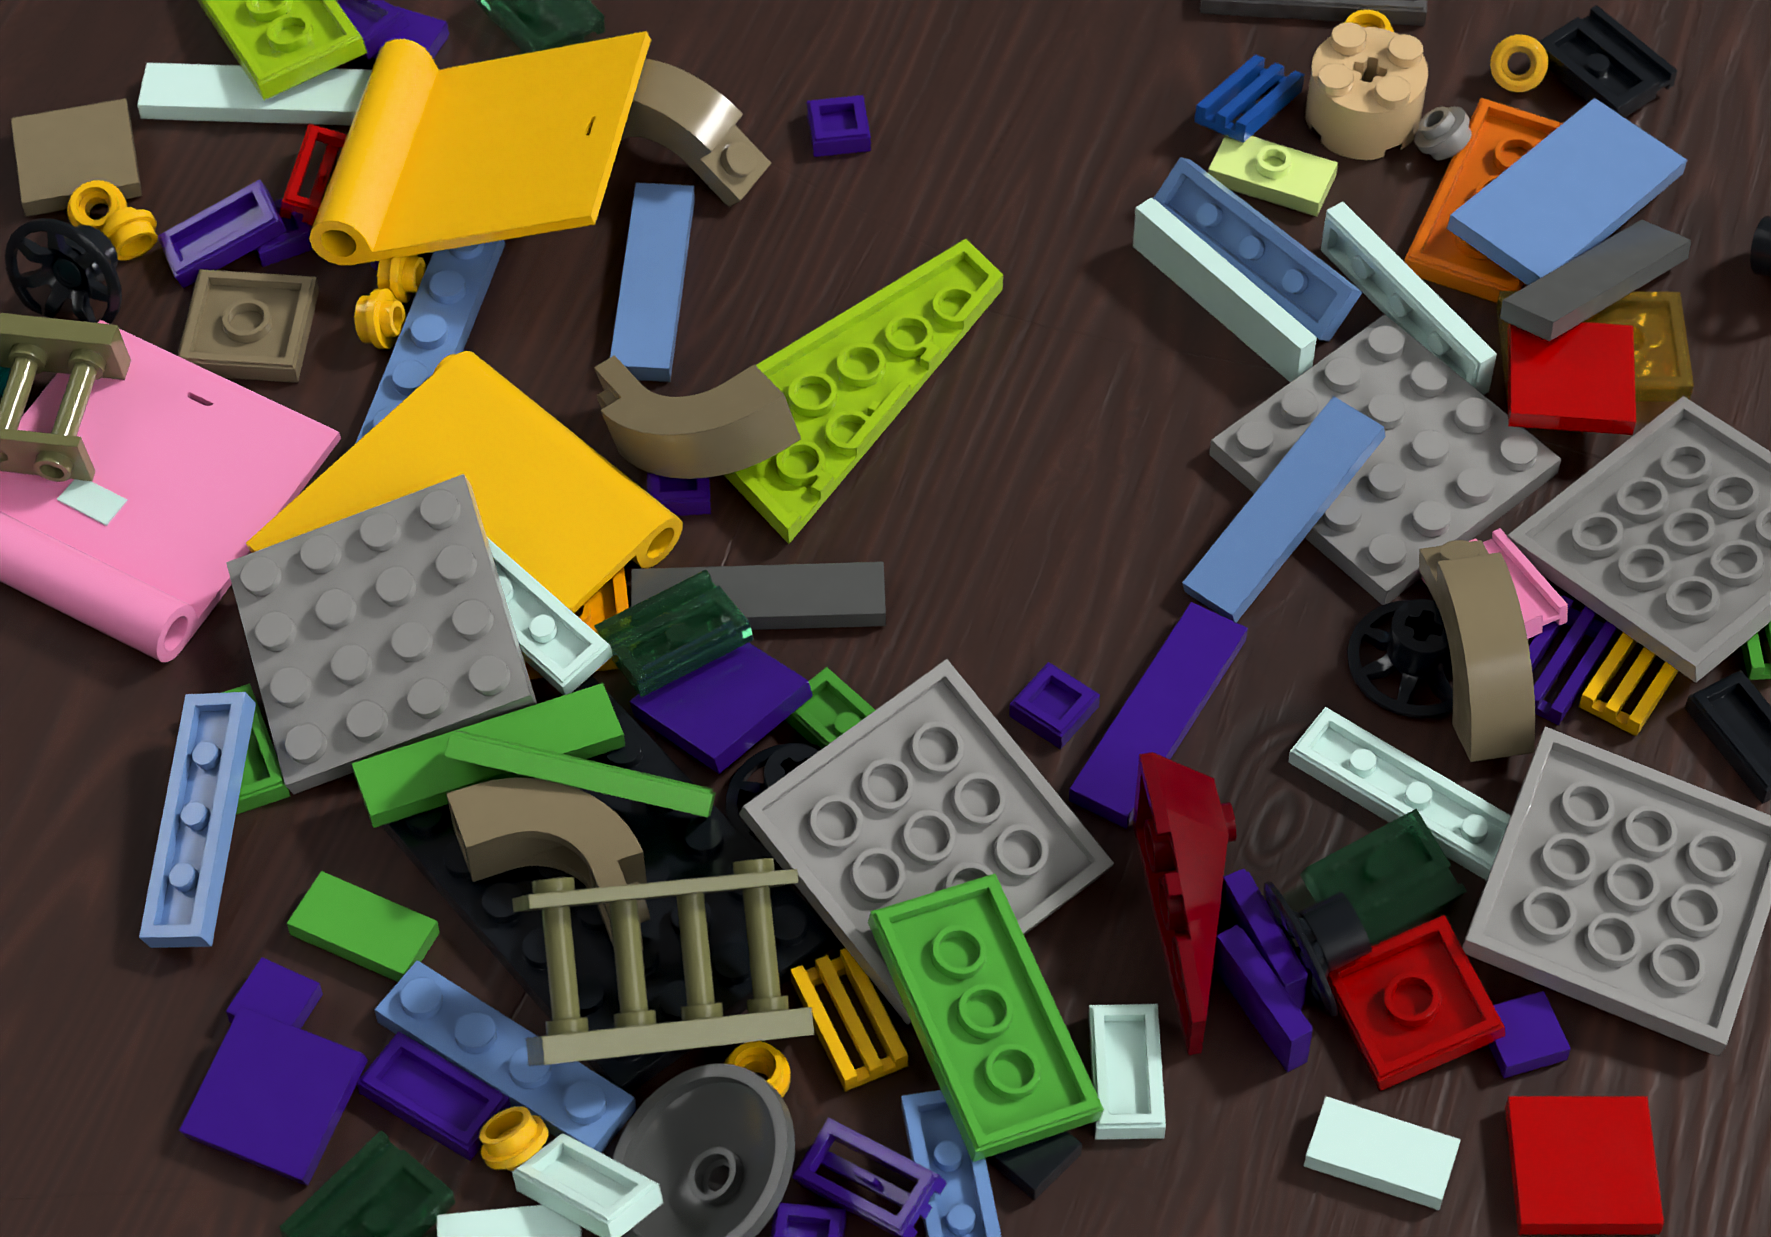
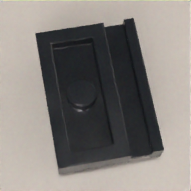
(1607, 62)

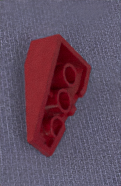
(1183, 855)

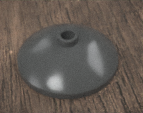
(716, 1149)

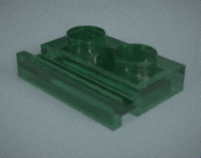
(544, 23)
(674, 633)
(1388, 876)
(373, 1196)

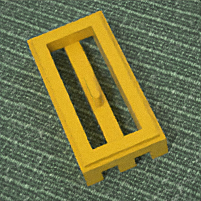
(1612, 711)
(828, 972)

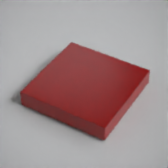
(1573, 381)
(1414, 1003)
(1583, 1165)

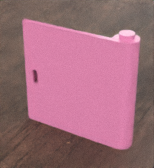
(199, 480)

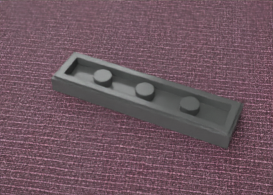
(1595, 280)
(787, 593)

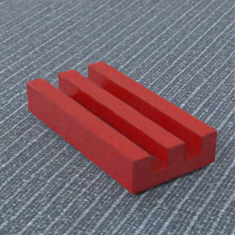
(311, 205)

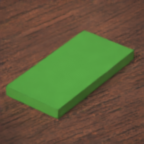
(984, 1017)

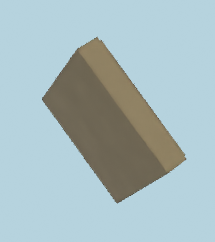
(72, 147)
(249, 324)

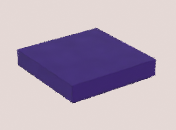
(724, 705)
(273, 1095)

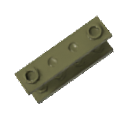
(55, 346)
(636, 1026)

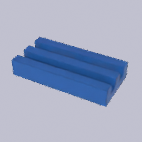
(1239, 96)

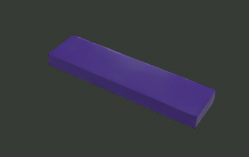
(1158, 710)

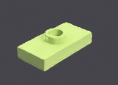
(1274, 173)

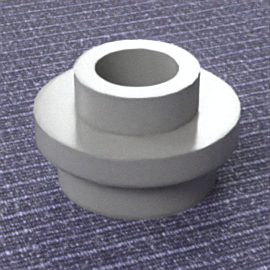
(1443, 132)

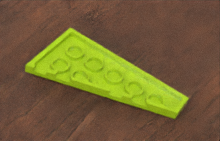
(859, 375)

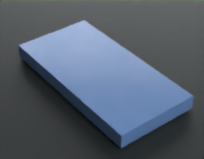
(1567, 193)

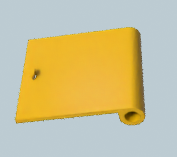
(477, 149)
(535, 482)

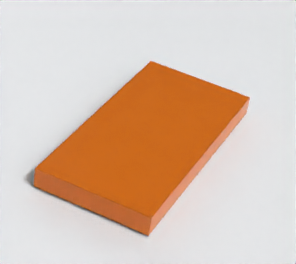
(1496, 142)

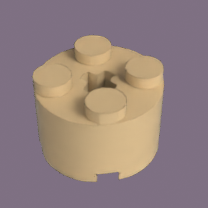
(1366, 91)

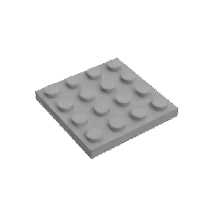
(1432, 480)
(1667, 538)
(379, 632)
(918, 805)
(1628, 892)

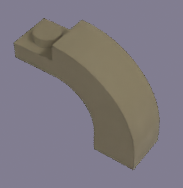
(697, 127)
(697, 433)
(1486, 648)
(548, 825)

